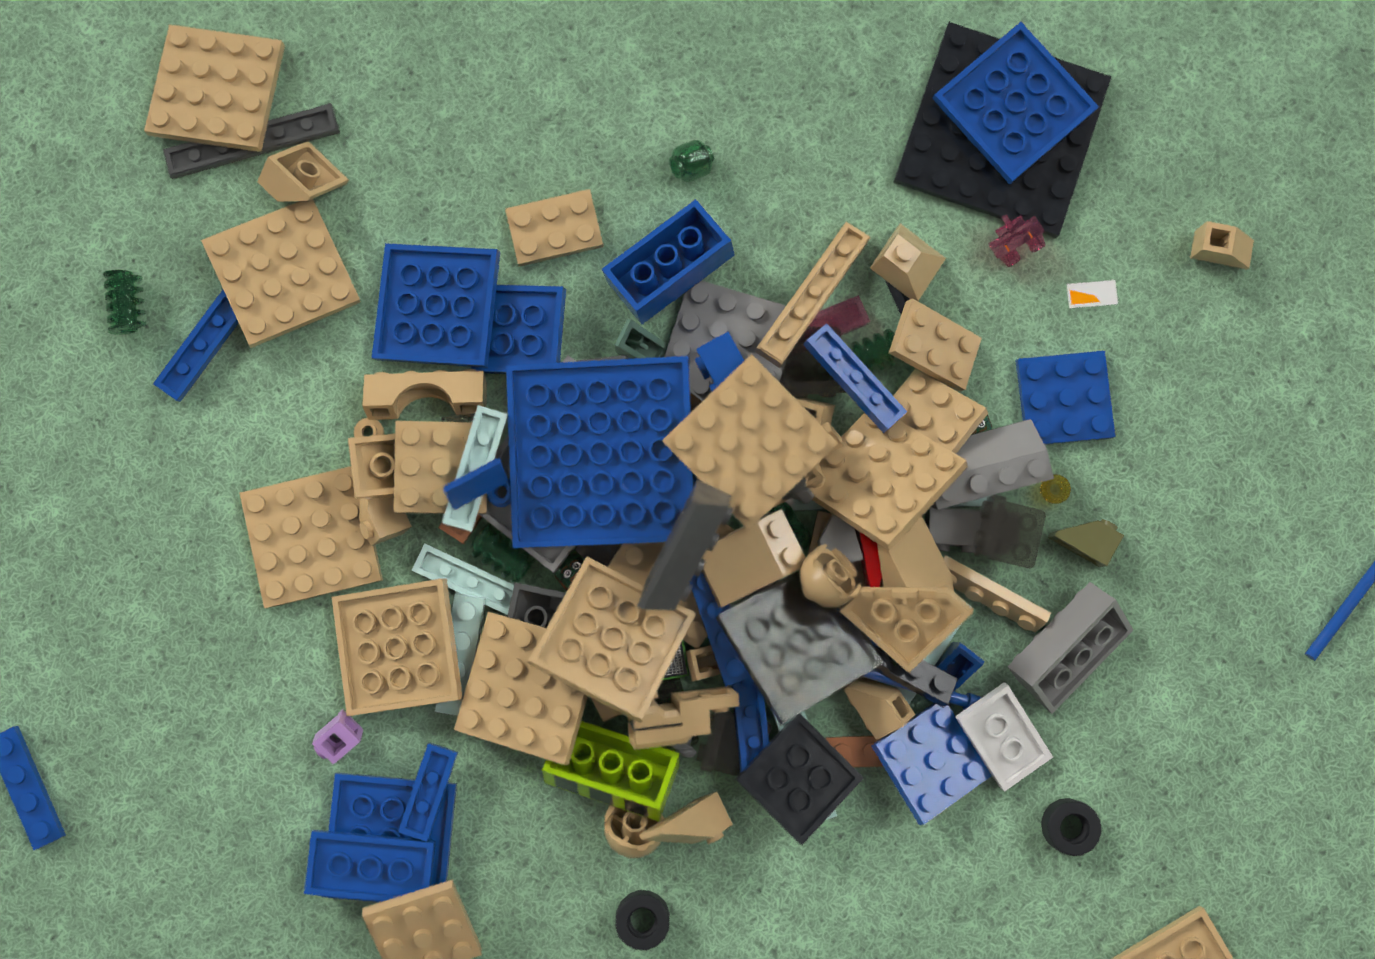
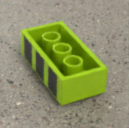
(615, 773)

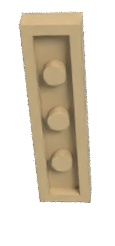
(998, 598)

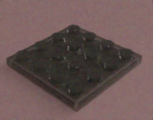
(796, 647)

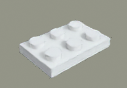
(1004, 736)

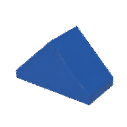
(959, 663)

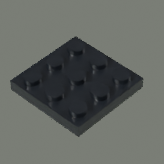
(799, 778)

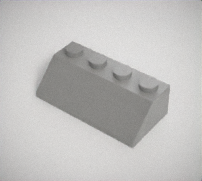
(999, 463)
(1071, 647)

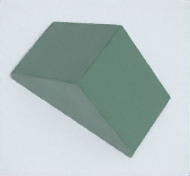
(638, 342)

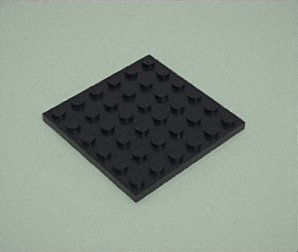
(950, 166)

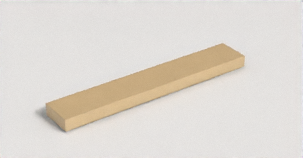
(812, 295)

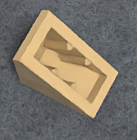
(702, 663)

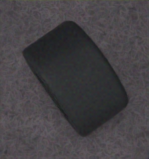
(1090, 830)
(639, 939)

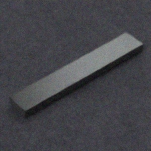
(280, 134)

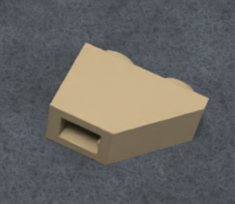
(1222, 245)
(879, 705)

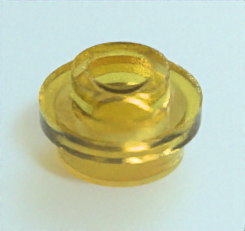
(1063, 485)

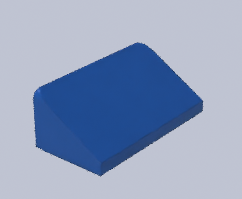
(475, 484)

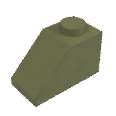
(1091, 541)

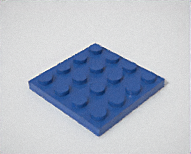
(1015, 102)
(436, 305)
(377, 807)

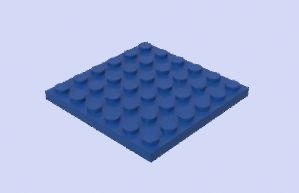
(593, 451)

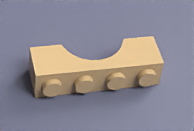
(388, 394)

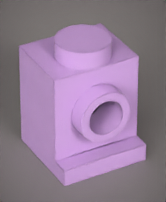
(349, 736)

